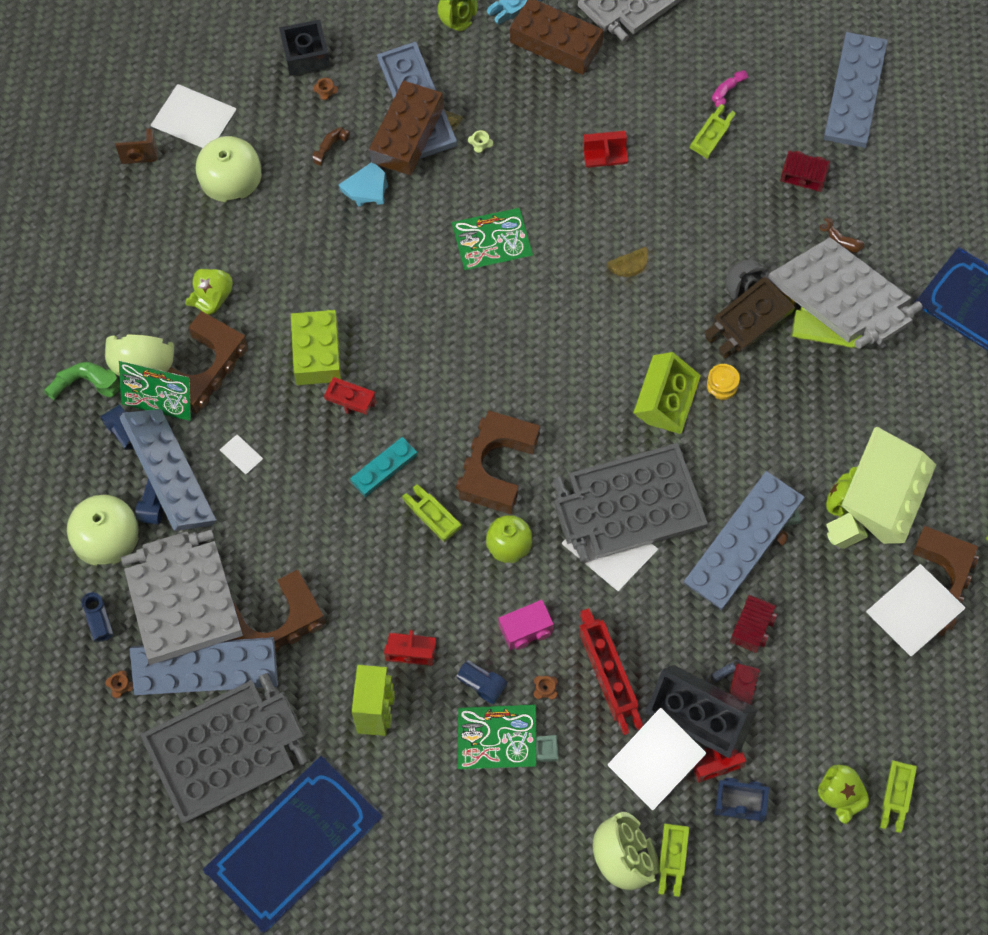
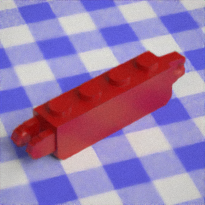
(609, 671)

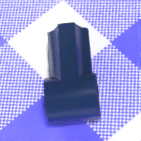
(112, 422)
(150, 508)
(97, 618)
(488, 685)

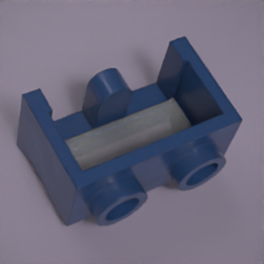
(742, 800)

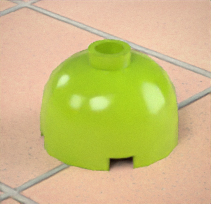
(457, 13)
(509, 539)

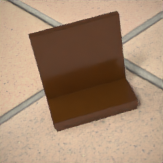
(138, 151)

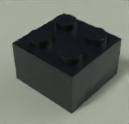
(304, 47)

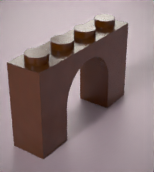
(227, 345)
(495, 432)
(953, 556)
(303, 616)

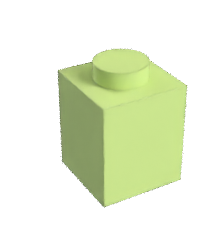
(845, 531)

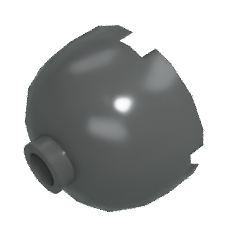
(744, 276)

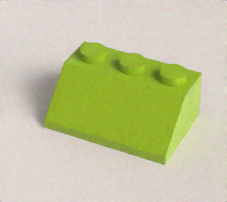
(810, 328)
(667, 393)

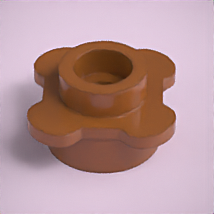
(325, 83)
(120, 677)
(547, 681)

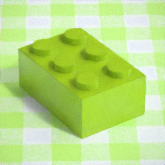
(315, 347)
(372, 699)

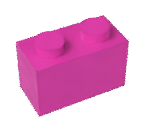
(526, 625)

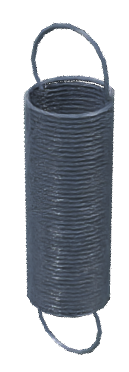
(723, 672)

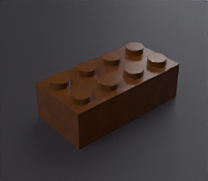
(556, 36)
(406, 127)

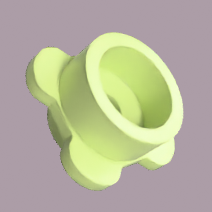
(480, 136)

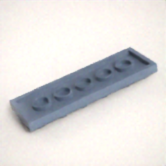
(408, 65)
(855, 90)
(167, 469)
(744, 540)
(206, 669)

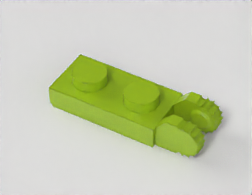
(711, 132)
(432, 514)
(898, 793)
(673, 856)

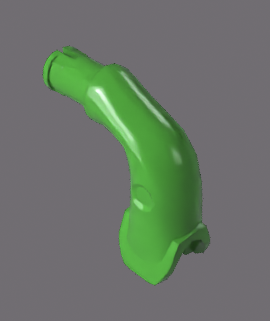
(103, 380)

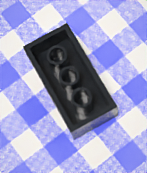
(703, 710)

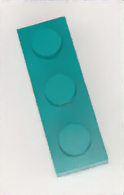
(383, 467)

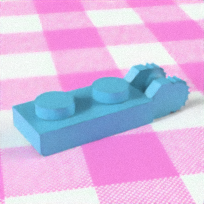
(510, 9)

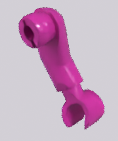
(722, 89)

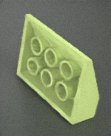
(888, 486)

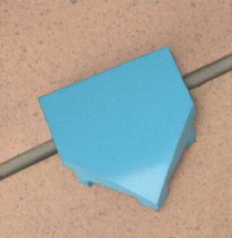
(366, 185)

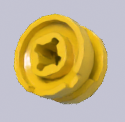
(723, 381)

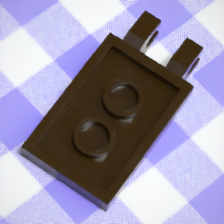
(749, 317)

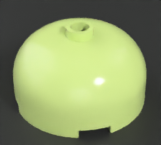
(228, 168)
(138, 350)
(107, 538)
(616, 853)

